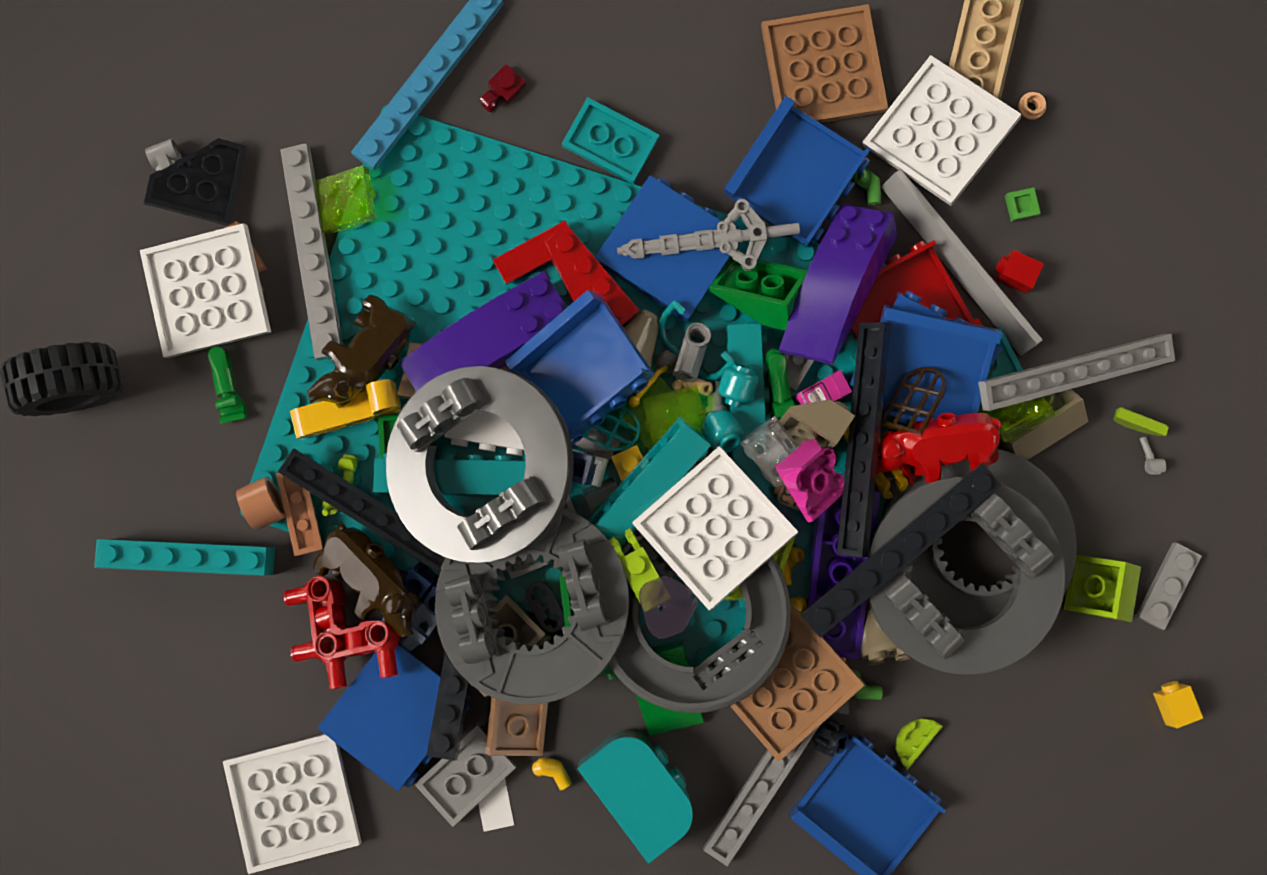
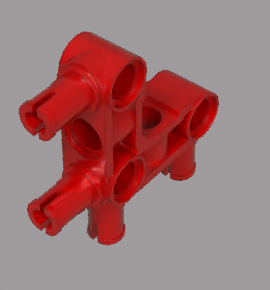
(329, 624)

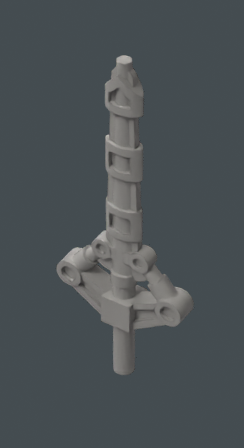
(724, 238)

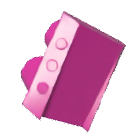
(811, 478)

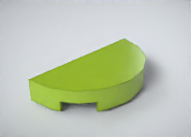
(1139, 423)
(914, 739)

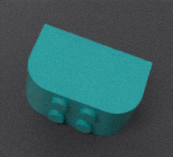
(639, 790)

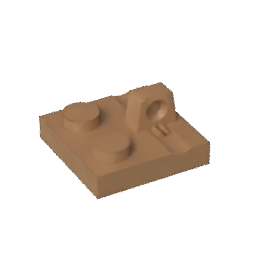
(516, 729)

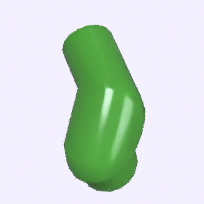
(871, 184)
(868, 691)

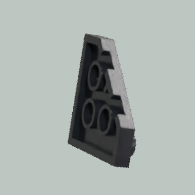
(200, 183)

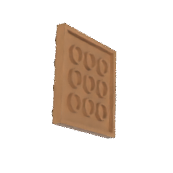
(826, 63)
(799, 692)

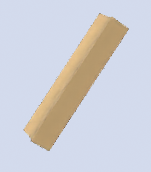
(986, 42)

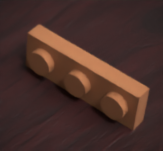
(300, 517)

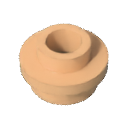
(1036, 99)

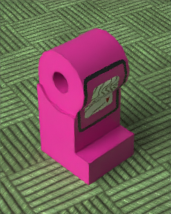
(830, 388)

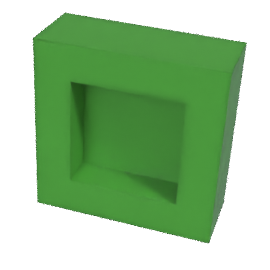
(1022, 204)

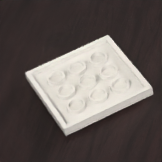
(941, 130)
(205, 291)
(715, 528)
(291, 803)

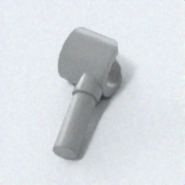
(1152, 465)

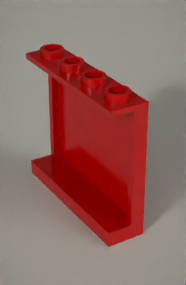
(919, 274)

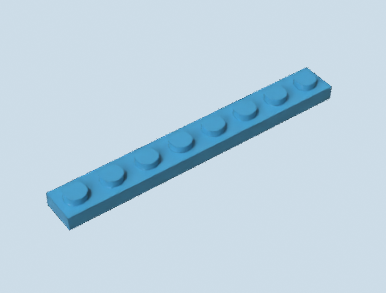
(425, 81)

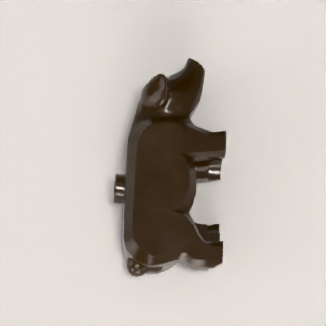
(367, 356)
(371, 575)

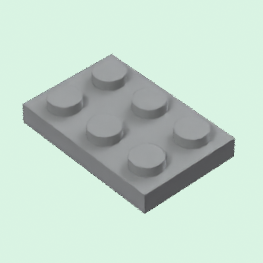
(463, 783)

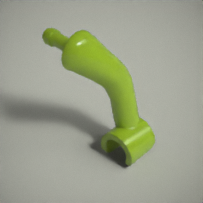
(348, 465)

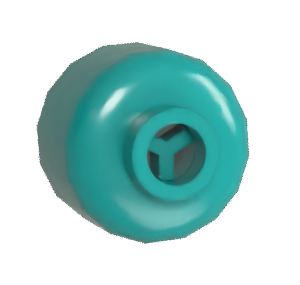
(738, 384)
(722, 430)

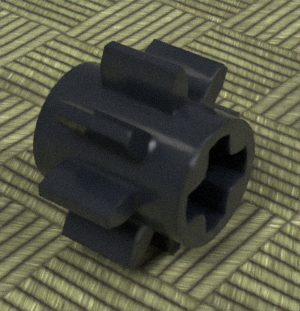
(831, 738)

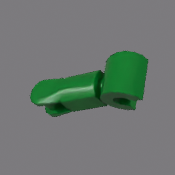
(778, 383)
(231, 404)

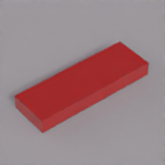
(526, 256)

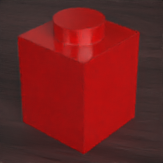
(1018, 271)

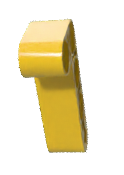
(323, 417)

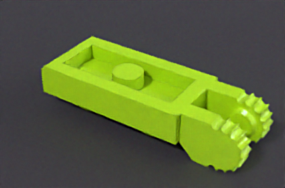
(636, 564)

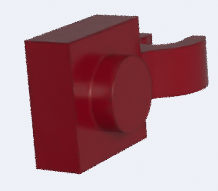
(504, 86)

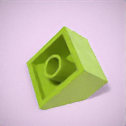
(1103, 588)

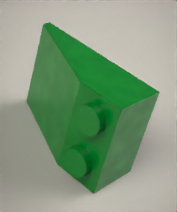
(762, 293)
(660, 719)

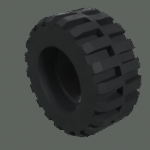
(61, 379)

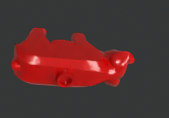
(943, 442)

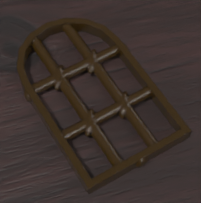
(918, 410)

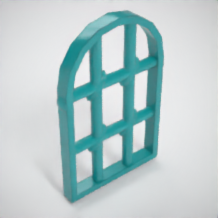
(618, 421)

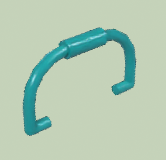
(675, 350)

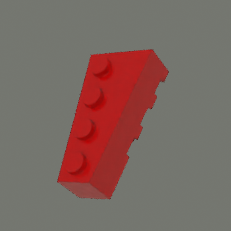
(583, 272)

